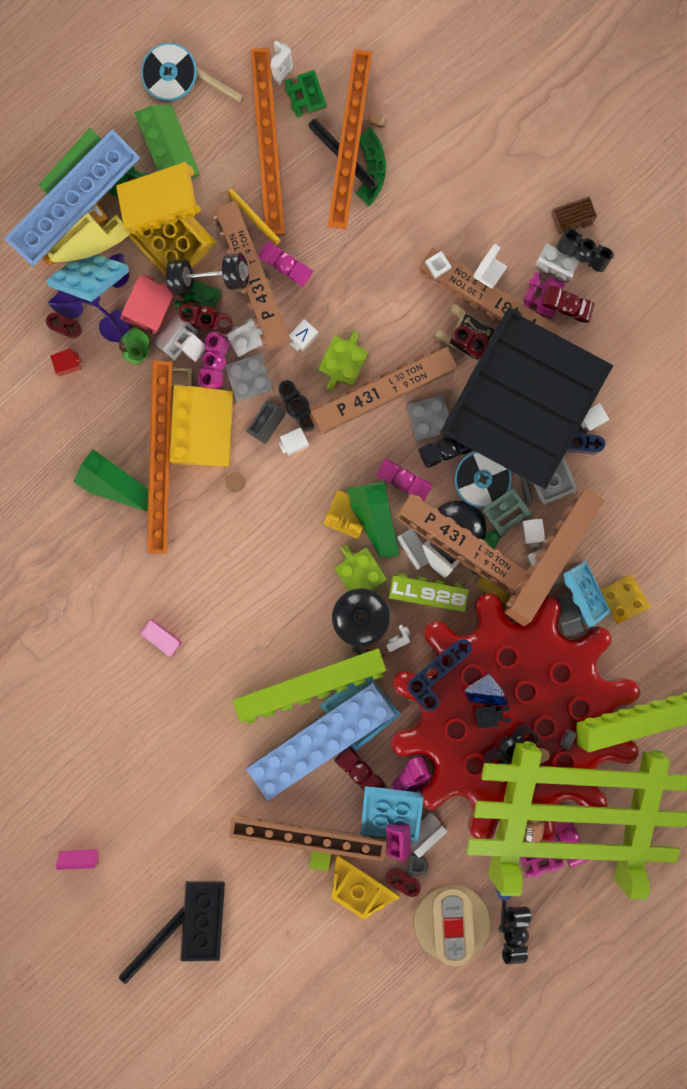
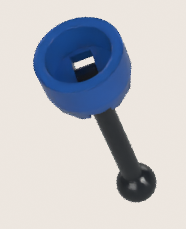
(502, 927)

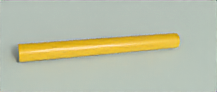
(253, 216)

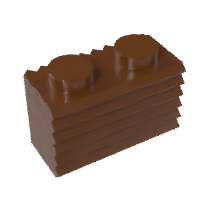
(574, 215)

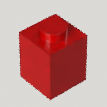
(66, 362)

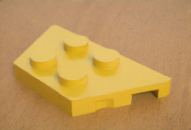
(359, 890)

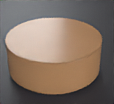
(377, 121)
(235, 482)

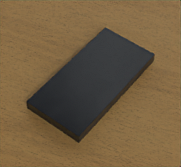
(202, 921)

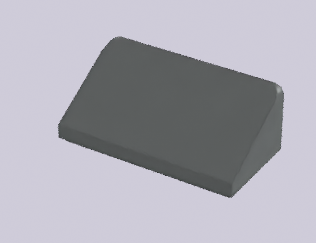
(266, 422)

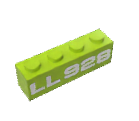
(428, 593)

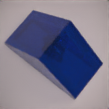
(486, 692)

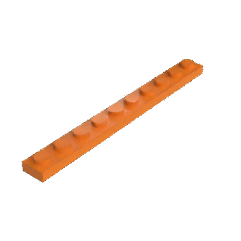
(350, 139)
(267, 140)
(159, 457)

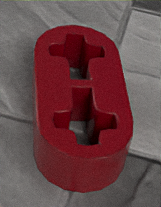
(65, 322)
(400, 886)

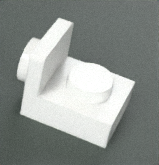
(397, 642)

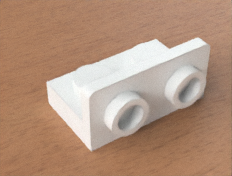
(281, 62)
(556, 263)
(245, 338)

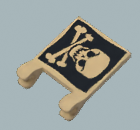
(473, 324)

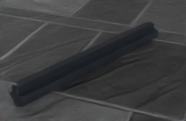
(334, 145)
(152, 947)

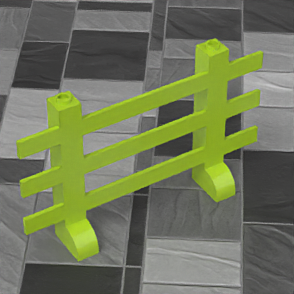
(639, 818)

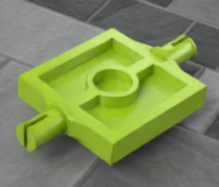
(343, 361)
(360, 570)

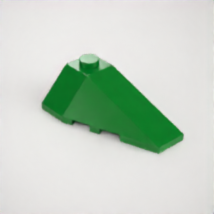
(107, 480)
(374, 513)

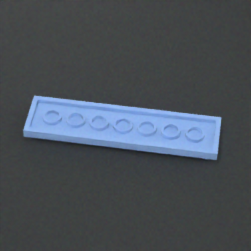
(72, 198)
(320, 741)

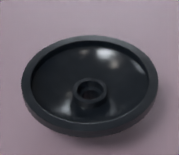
(465, 516)
(364, 631)

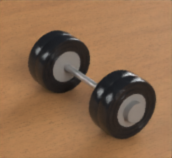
(181, 277)

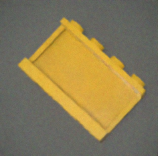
(157, 199)

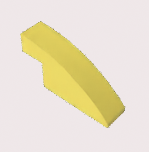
(88, 239)

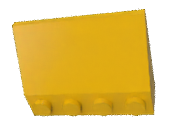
(174, 242)
(201, 426)

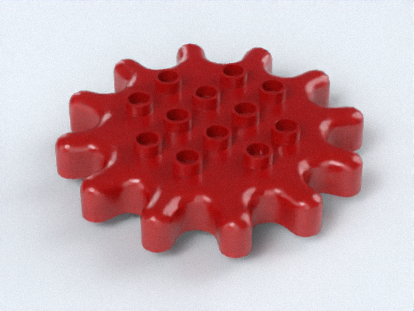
(547, 686)

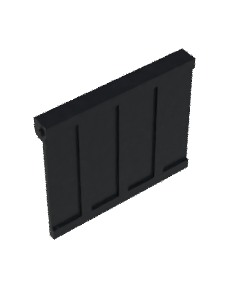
(526, 398)

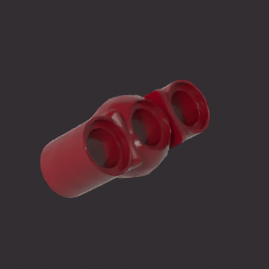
(568, 304)
(213, 323)
(470, 337)
(358, 770)

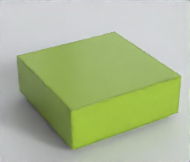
(320, 861)

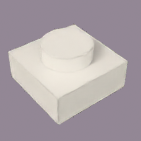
(438, 264)

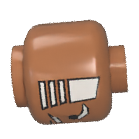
(534, 831)

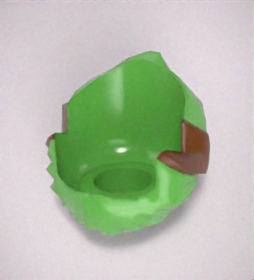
(135, 346)

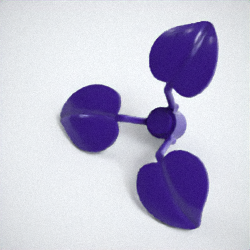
(110, 327)

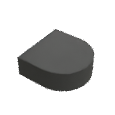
(567, 739)
(416, 865)

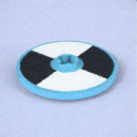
(181, 64)
(476, 492)

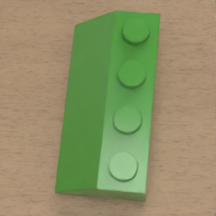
(165, 137)
(70, 160)

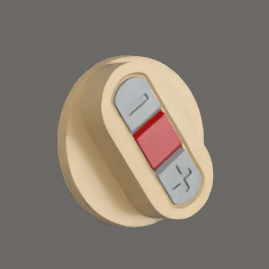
(452, 923)

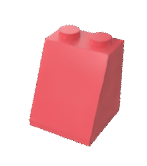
(147, 304)

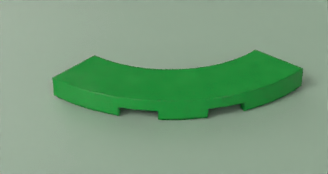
(376, 165)

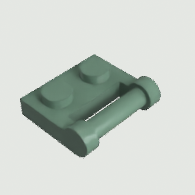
(504, 506)

